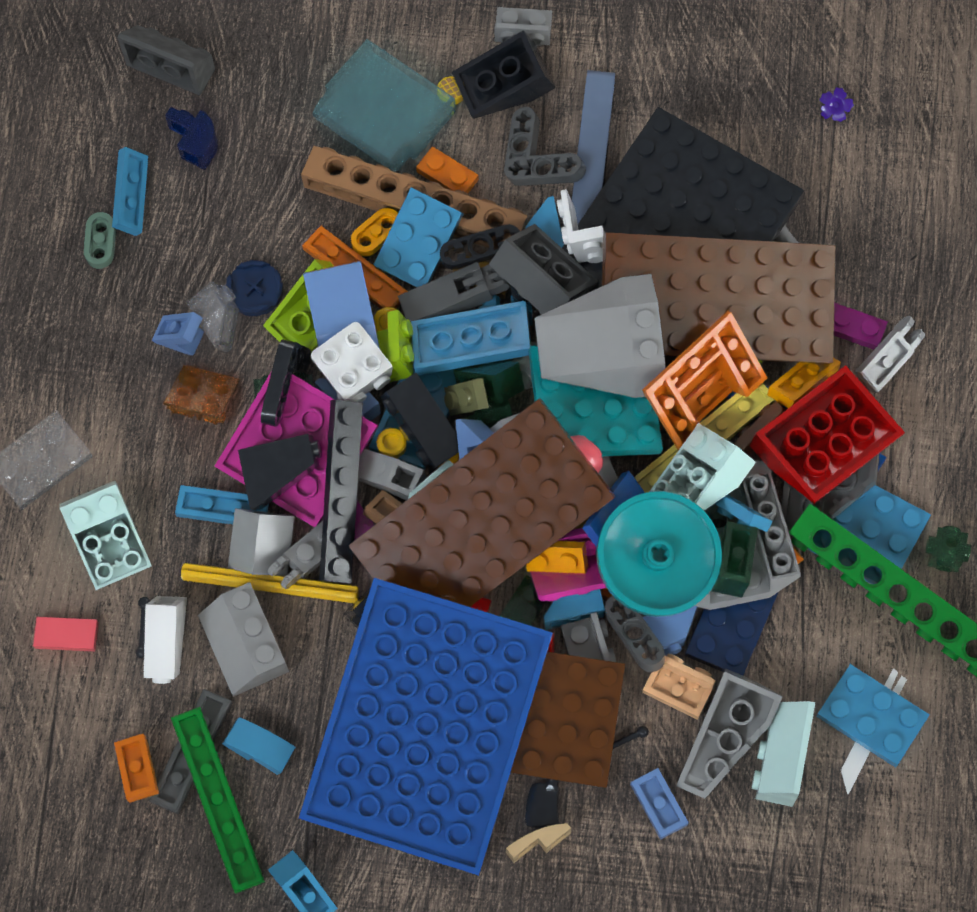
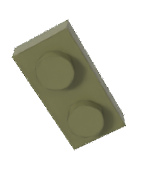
(465, 397)

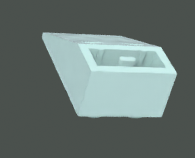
(705, 468)
(105, 535)

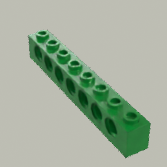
(929, 629)

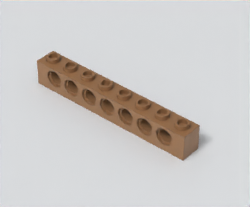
(371, 195)

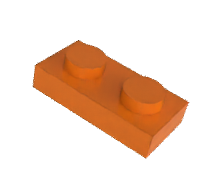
(446, 171)
(136, 768)

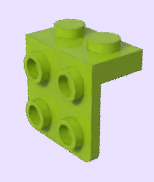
(397, 345)

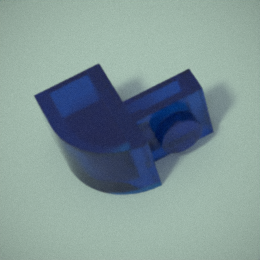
(199, 136)

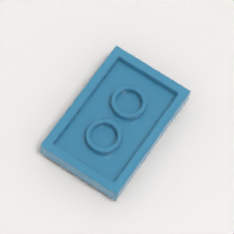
(416, 238)
(873, 715)

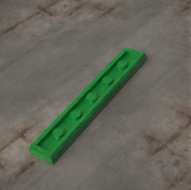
(217, 800)

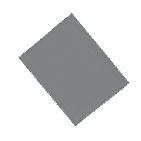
(259, 540)

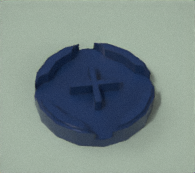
(256, 287)

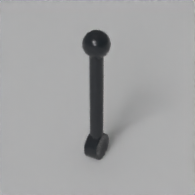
(142, 604)
(642, 732)

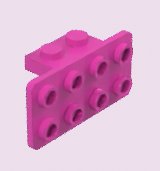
(554, 585)

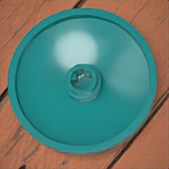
(659, 554)

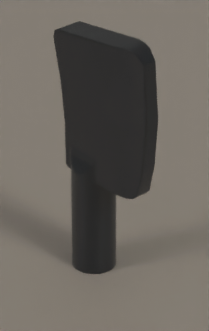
(542, 804)

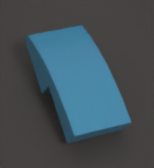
(259, 744)

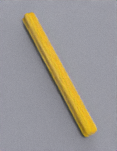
(269, 583)

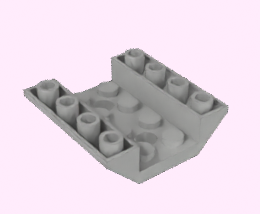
(774, 555)

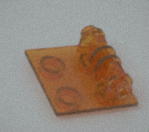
(201, 393)

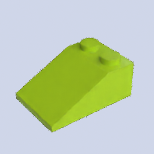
(293, 316)

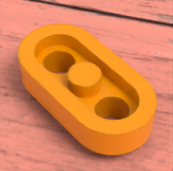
(373, 232)

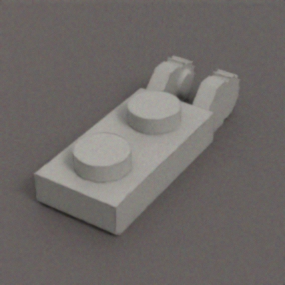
(889, 355)
(301, 557)

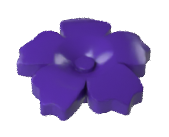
(835, 104)

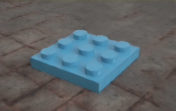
(882, 523)

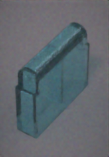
(383, 107)

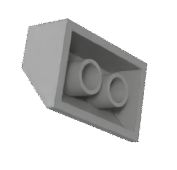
(242, 640)

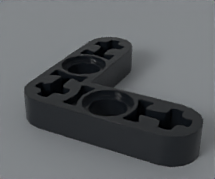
(462, 261)
(289, 358)

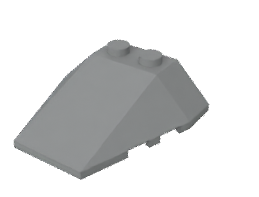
(604, 338)

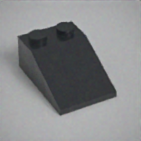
(504, 77)

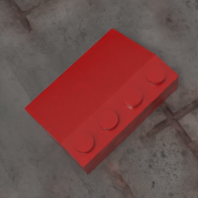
(826, 436)

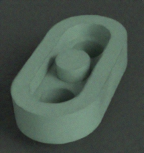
(99, 242)

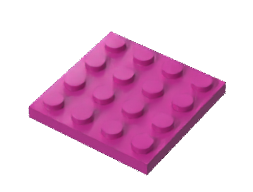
(304, 413)

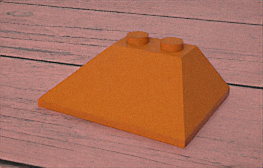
(703, 378)

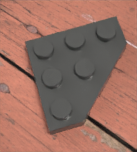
(836, 500)

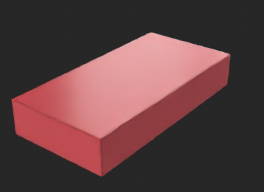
(65, 634)

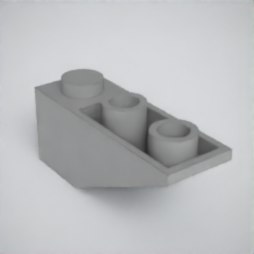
(389, 474)

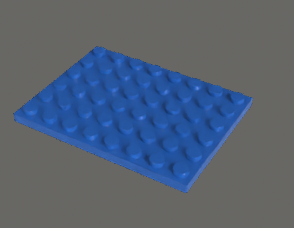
(426, 726)

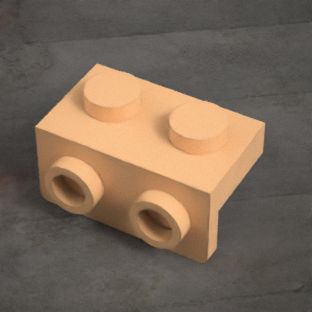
(680, 686)

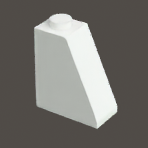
(164, 637)

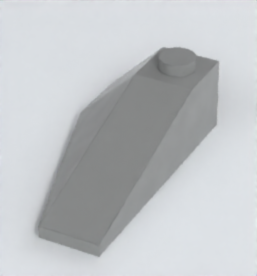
(731, 726)

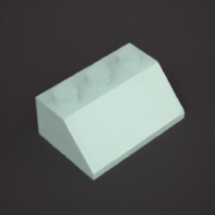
(784, 754)

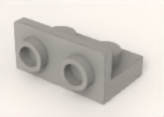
(514, 20)
(587, 639)

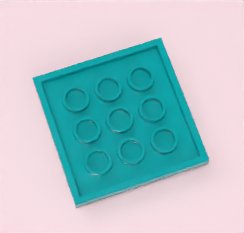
(609, 420)

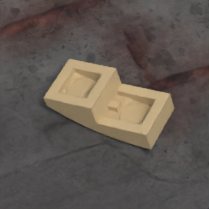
(546, 837)

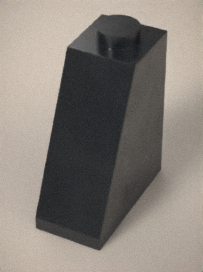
(276, 467)

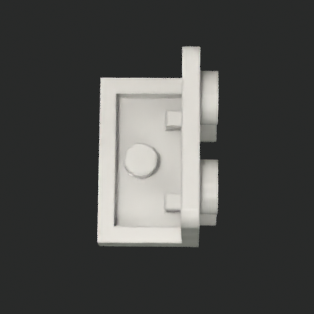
(584, 243)
(352, 363)

